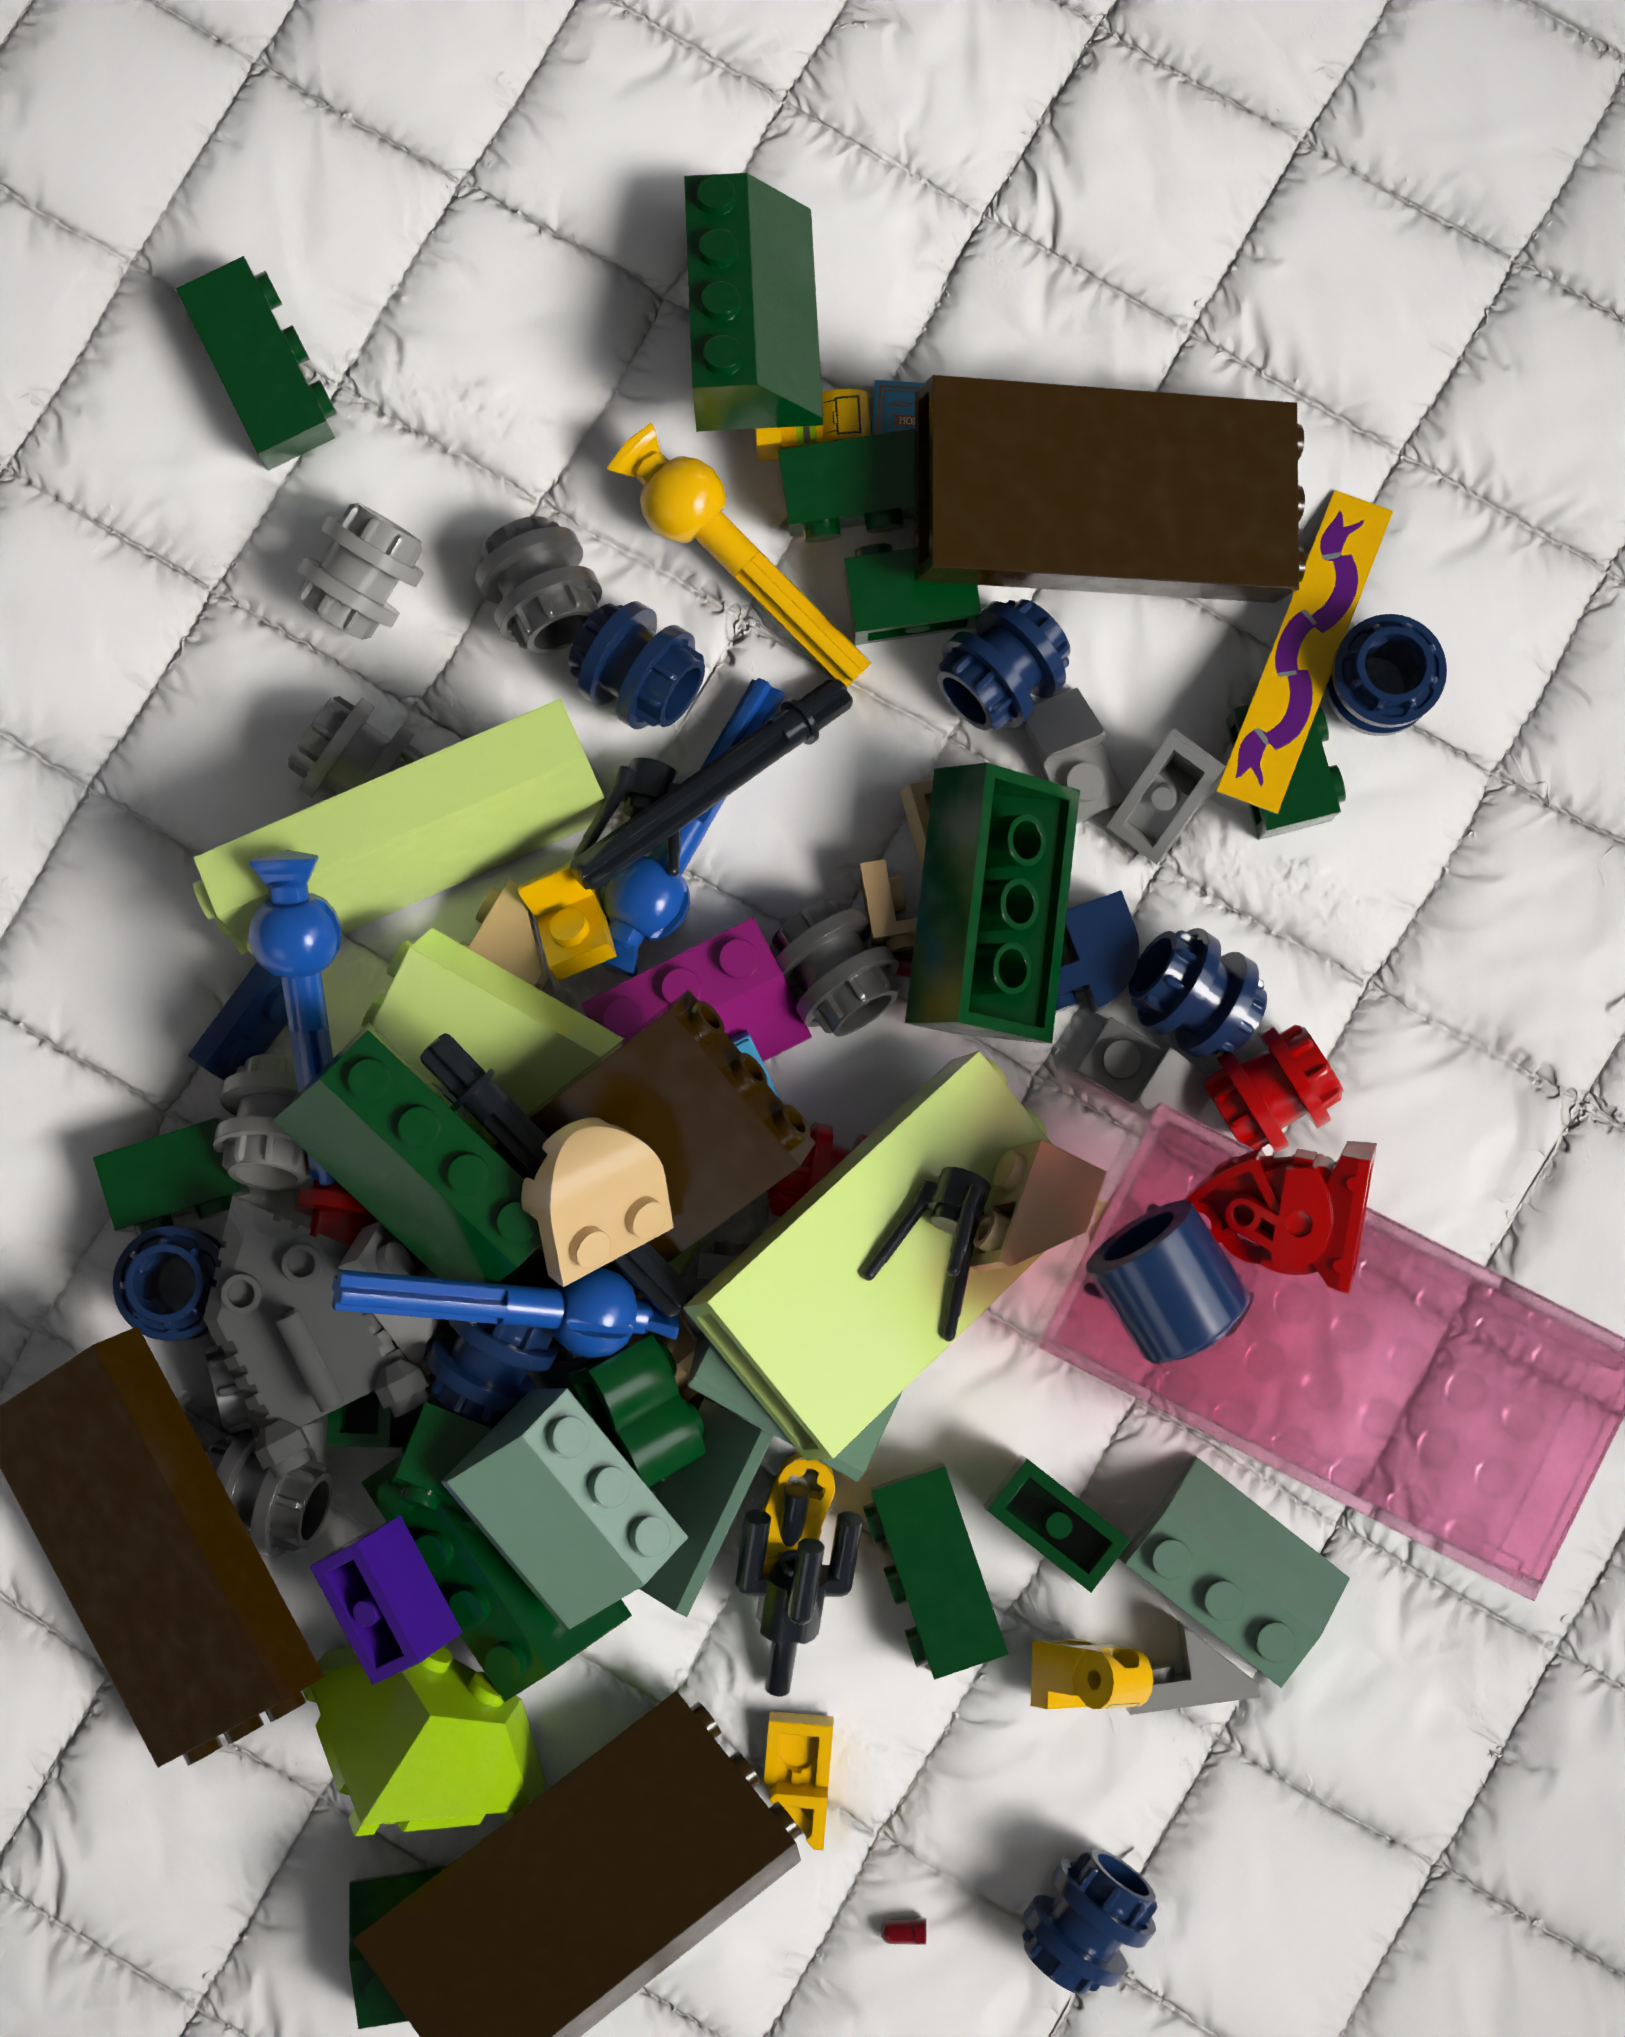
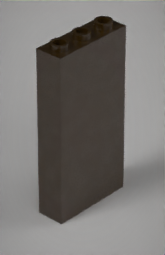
(1107, 490)
(700, 1111)
(152, 1551)
(586, 1887)

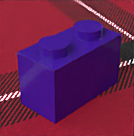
(386, 1600)

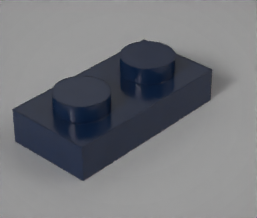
(244, 1025)

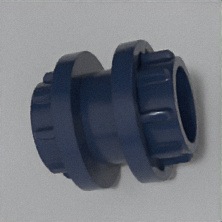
(1415, 655)
(627, 659)
(994, 673)
(1199, 993)
(138, 1274)
(487, 1367)
(1082, 1930)

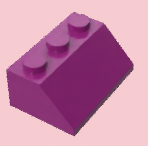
(729, 973)

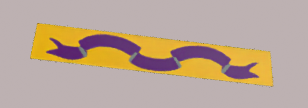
(1304, 652)

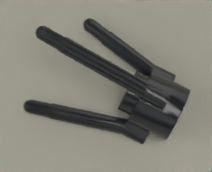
(638, 788)
(956, 1209)

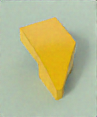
(800, 1769)

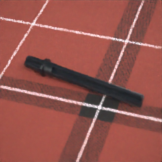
(794, 725)
(524, 1143)

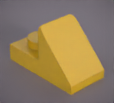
(568, 921)

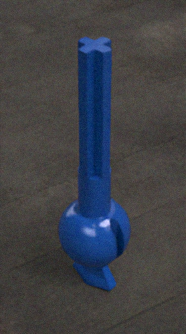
(643, 897)
(296, 939)
(586, 1316)

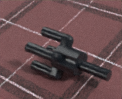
(794, 1581)

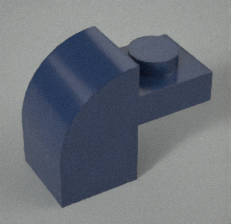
(1102, 950)

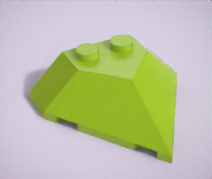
(423, 1744)

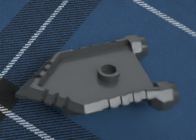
(289, 1342)

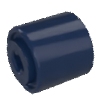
(1169, 1283)

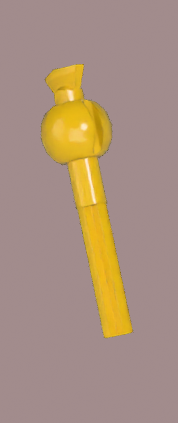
(686, 503)

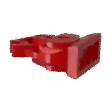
(1295, 1208)

